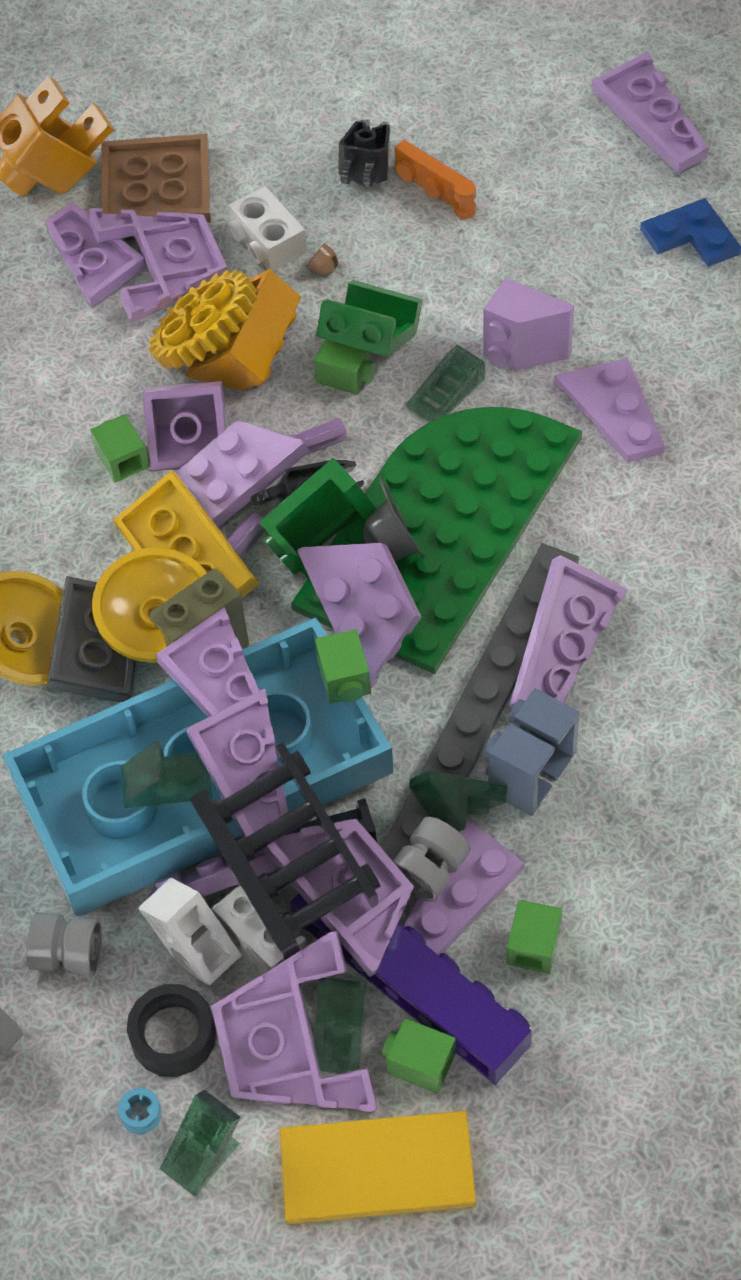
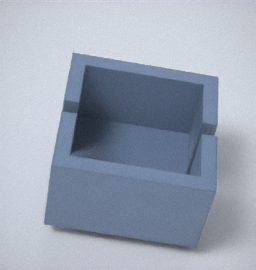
(537, 741)

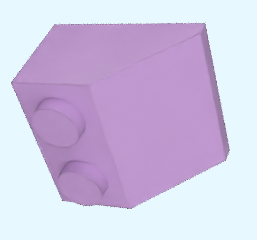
(526, 327)
(182, 421)

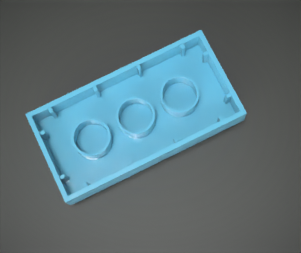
(76, 786)

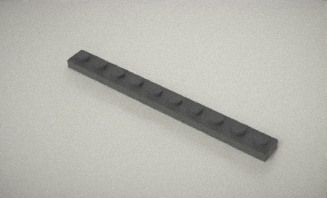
(483, 696)

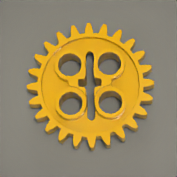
(202, 319)

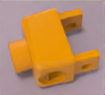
(44, 146)

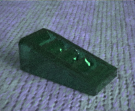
(460, 366)

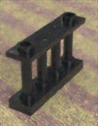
(264, 888)

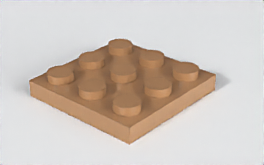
(156, 175)

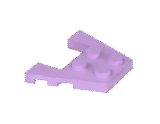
(175, 248)
(270, 1039)

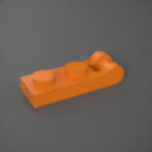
(436, 179)

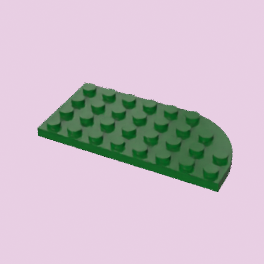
(466, 500)

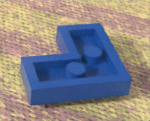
(693, 224)

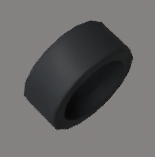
(185, 1060)

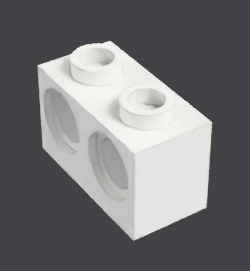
(267, 229)
(190, 931)
(248, 931)

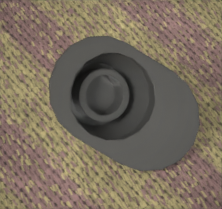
(388, 527)

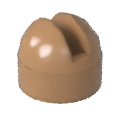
(324, 261)

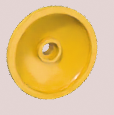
(132, 590)
(31, 615)

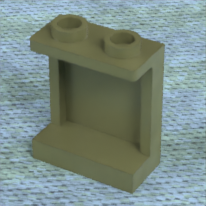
(199, 603)

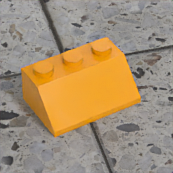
(250, 351)

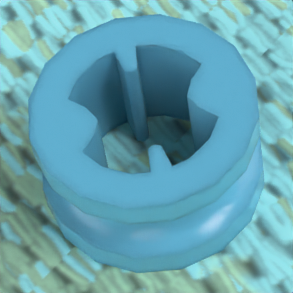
(125, 1110)

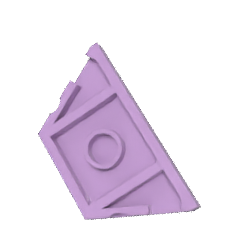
(238, 466)
(364, 593)
(360, 928)

